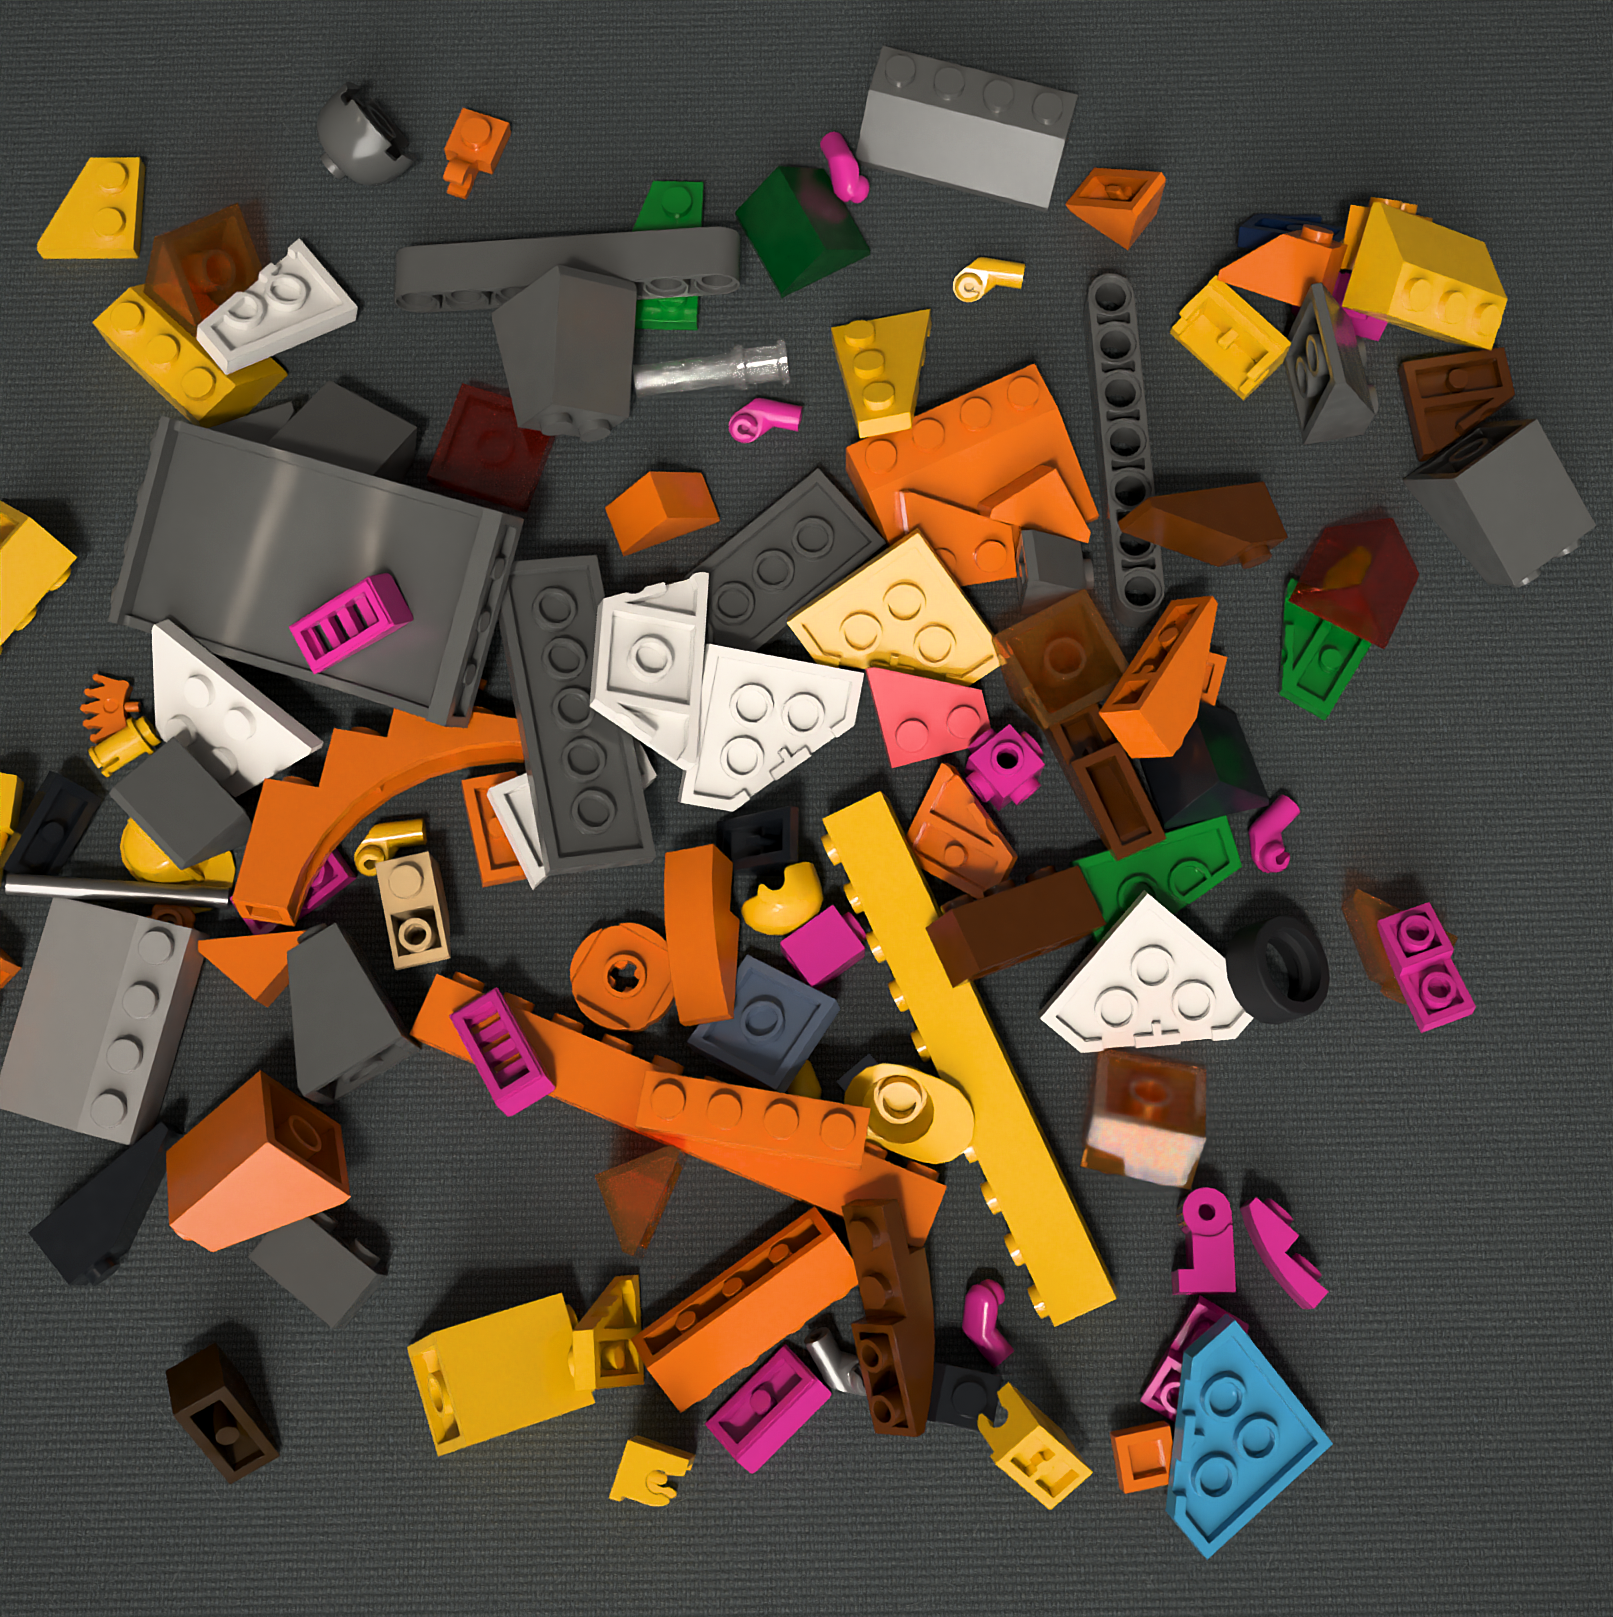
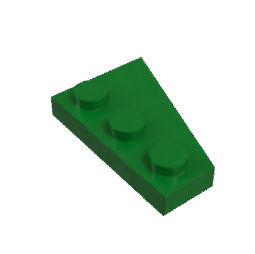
(670, 207)
(1170, 871)

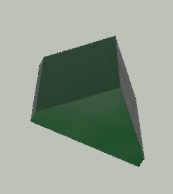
(800, 228)

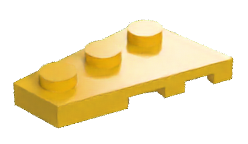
(882, 369)

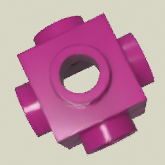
(998, 784)

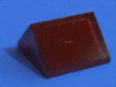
(1359, 579)

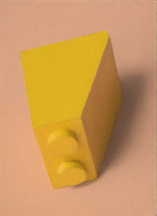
(497, 1373)

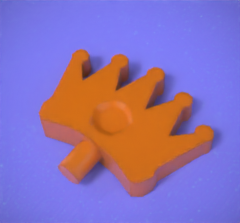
(110, 708)

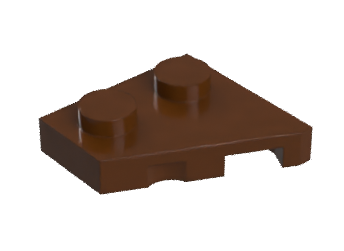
(1453, 395)

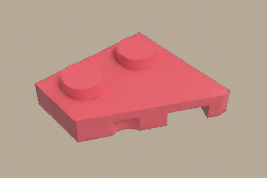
(924, 715)

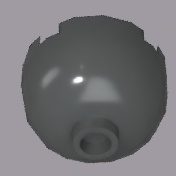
(361, 140)

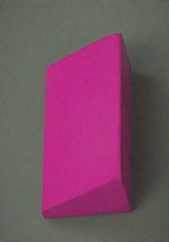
(768, 1409)

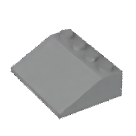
(101, 1021)

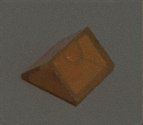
(201, 266)
(1060, 660)
(639, 1194)

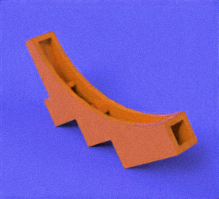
(303, 823)

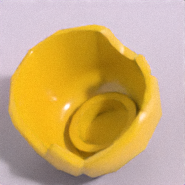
(790, 906)

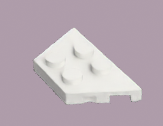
(653, 665)
(220, 715)

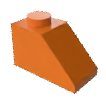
(1289, 265)

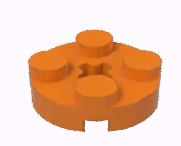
(594, 987)

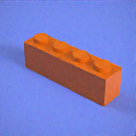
(752, 1119)
(746, 1310)

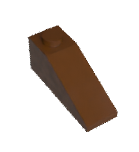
(1211, 524)

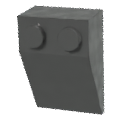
(1328, 371)

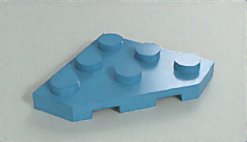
(1234, 1437)

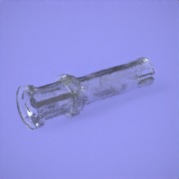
(735, 368)

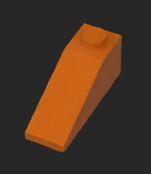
(1164, 681)

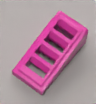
(378, 603)
(521, 1081)

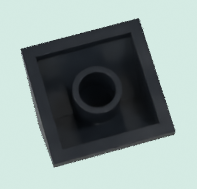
(1207, 774)

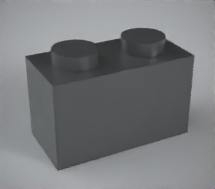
(321, 1267)

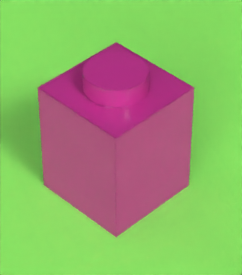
(824, 947)

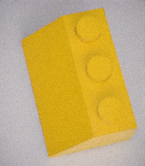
(1426, 279)
(180, 365)
(29, 568)

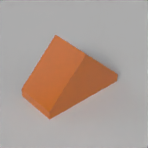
(1118, 202)
(1038, 503)
(660, 509)
(253, 962)

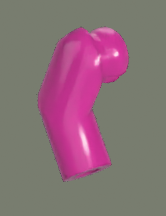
(844, 169)
(761, 416)
(1266, 835)
(980, 1321)

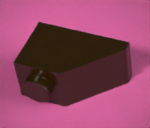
(220, 1413)

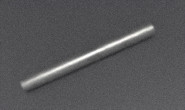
(117, 891)

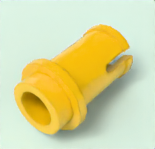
(125, 745)

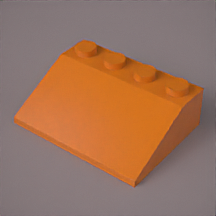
(968, 453)

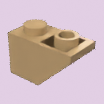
(415, 909)

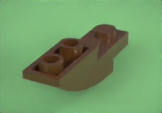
(898, 1330)

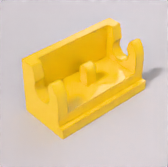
(1230, 338)
(1034, 1449)
(639, 1473)

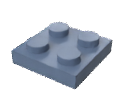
(772, 1027)

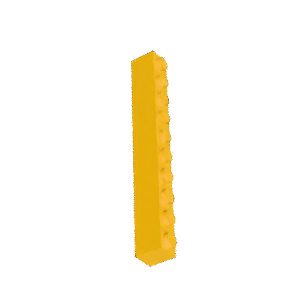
(968, 1053)

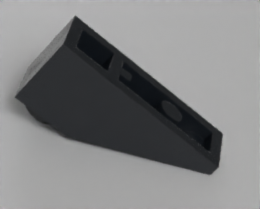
(105, 1215)

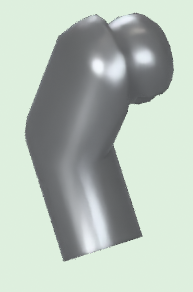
(837, 1367)

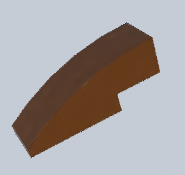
(1105, 783)

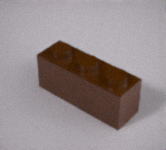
(1013, 923)

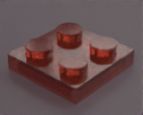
(488, 452)

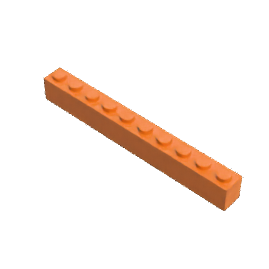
(609, 1083)

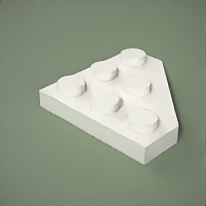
(762, 721)
(1146, 987)

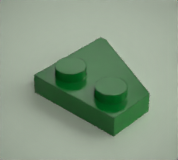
(1315, 658)

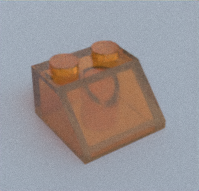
(1145, 1119)

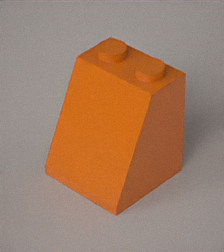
(254, 1166)

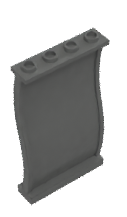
(257, 537)

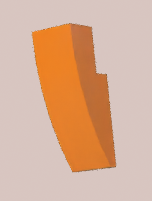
(701, 933)

